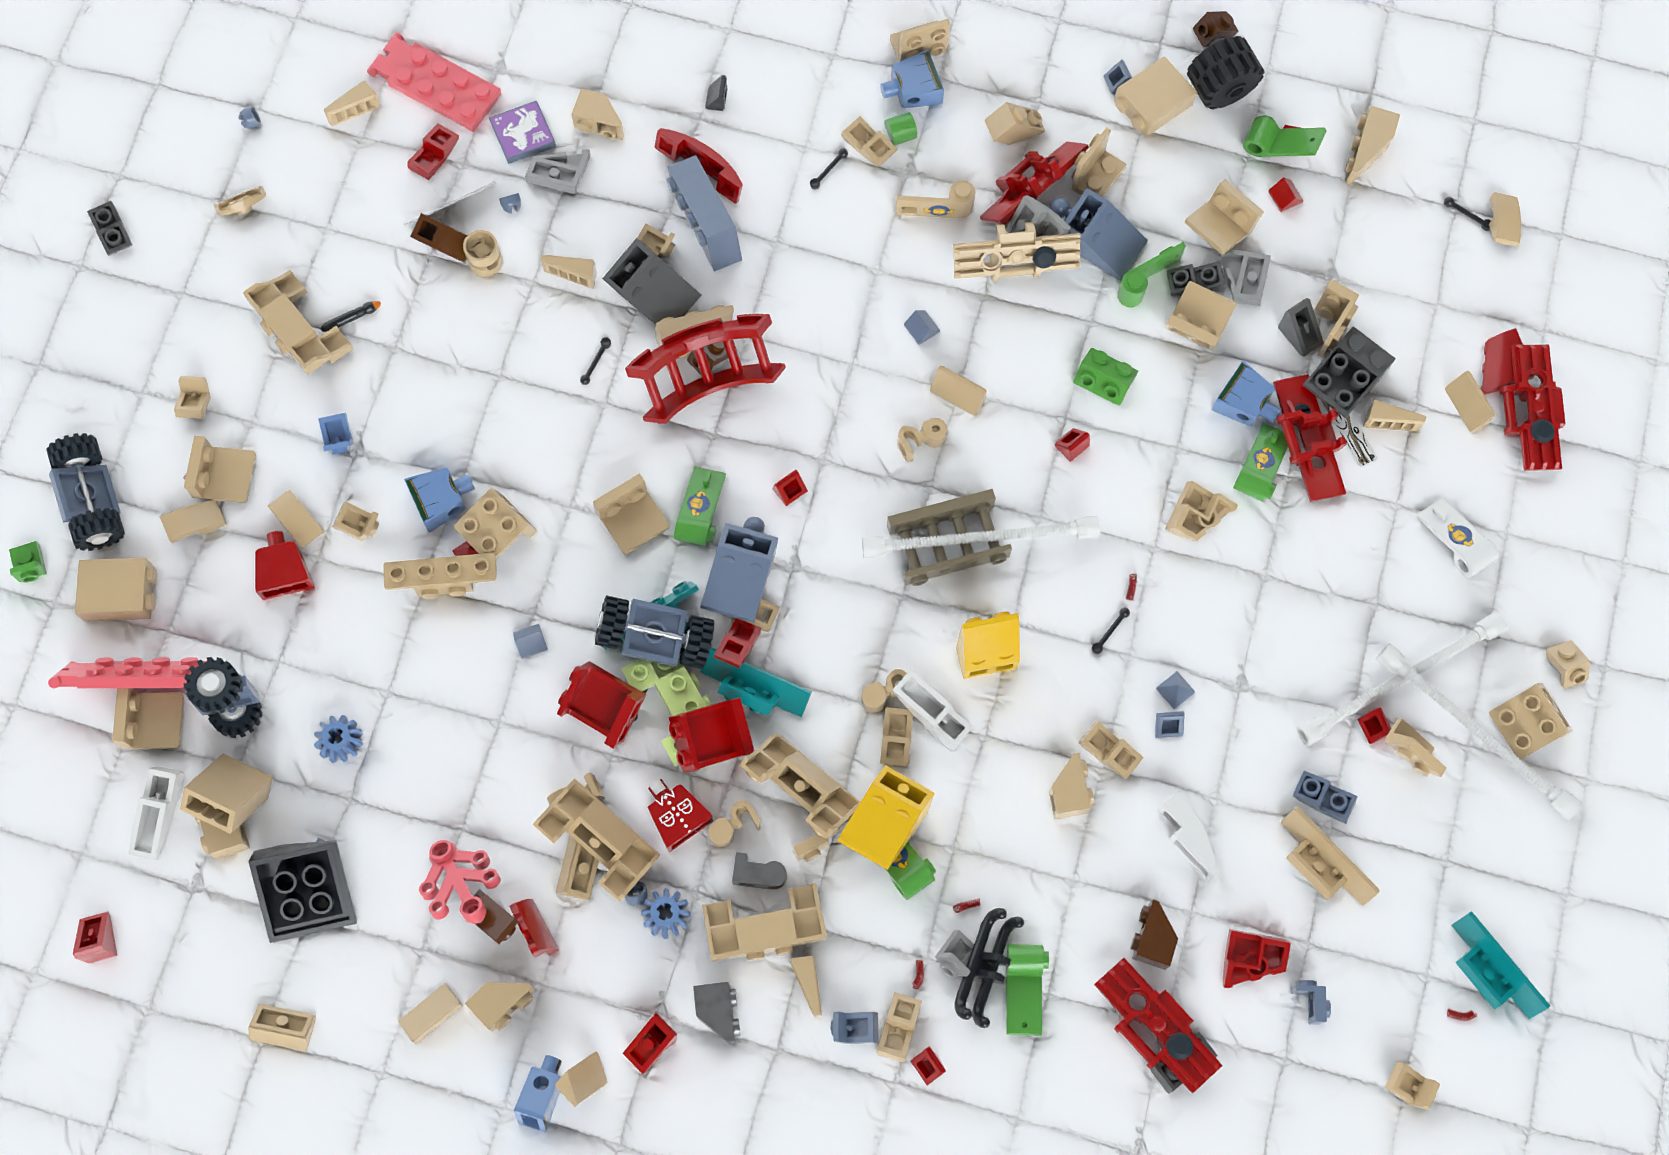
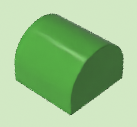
(901, 128)

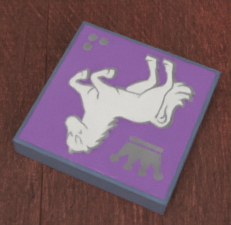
(522, 132)

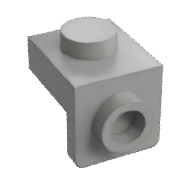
(955, 954)

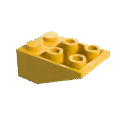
(989, 645)
(886, 817)

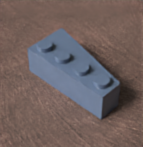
(705, 213)

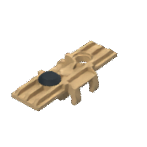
(1044, 253)

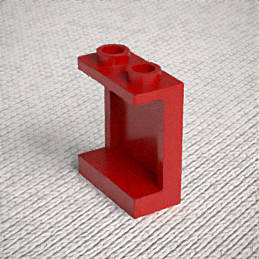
(601, 702)
(711, 735)

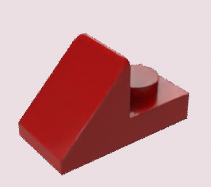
(650, 1043)

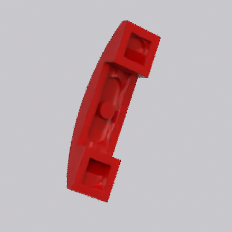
(676, 145)

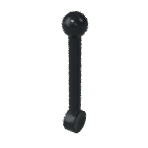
(815, 182)
(1449, 201)
(605, 344)
(1098, 647)

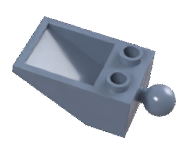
(1107, 237)
(740, 570)

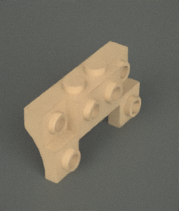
(295, 336)
(804, 781)
(601, 835)
(765, 932)

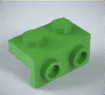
(1105, 376)

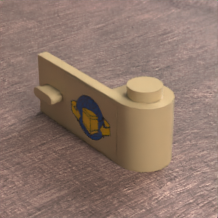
(958, 205)

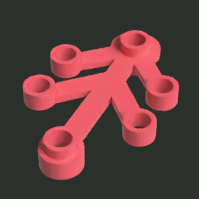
(443, 856)

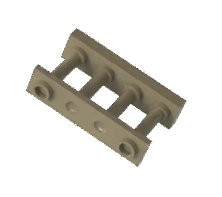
(954, 511)

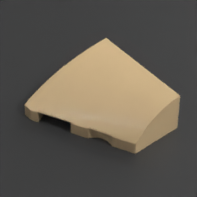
(1198, 511)

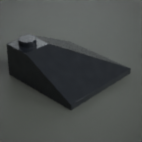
(301, 889)

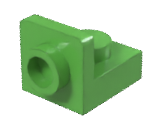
(27, 562)

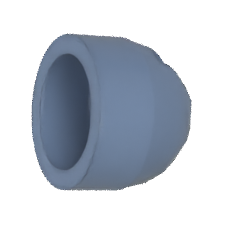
(250, 117)
(511, 200)
(637, 899)

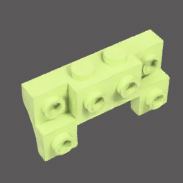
(674, 686)

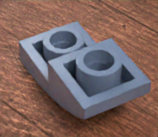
(1324, 797)

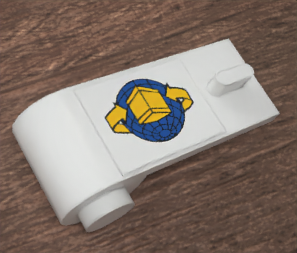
(1470, 547)

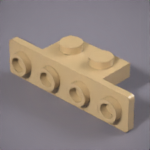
(440, 575)
(1324, 862)

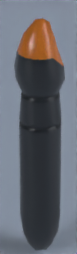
(367, 308)

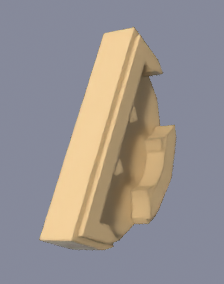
(240, 203)

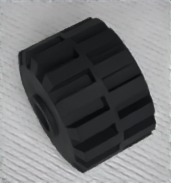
(1225, 72)

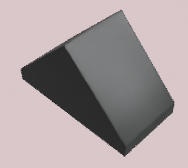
(1301, 327)

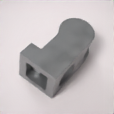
(758, 875)

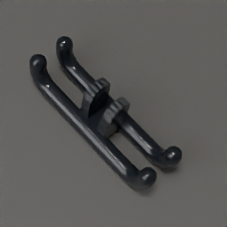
(985, 966)

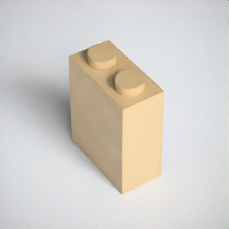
(1155, 96)
(115, 589)
(226, 793)

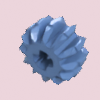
(333, 749)
(655, 916)

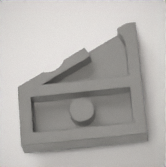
(558, 170)
(1246, 275)

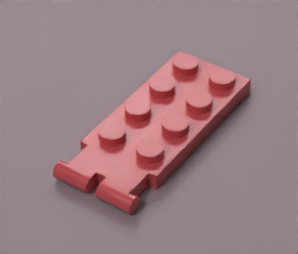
(435, 82)
(124, 674)

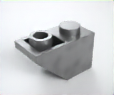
(714, 1009)

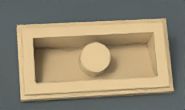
(958, 390)
(1470, 401)
(577, 872)
(430, 1013)
(281, 1027)
(582, 1079)

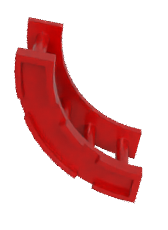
(694, 339)

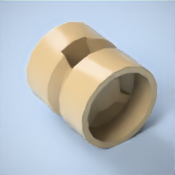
(482, 253)

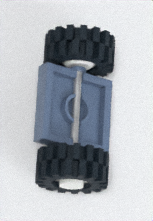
(84, 492)
(654, 632)
(224, 696)

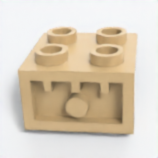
(921, 38)
(1097, 167)
(1225, 217)
(1337, 305)
(1201, 315)
(219, 472)
(630, 514)
(493, 524)
(148, 719)
(1530, 721)

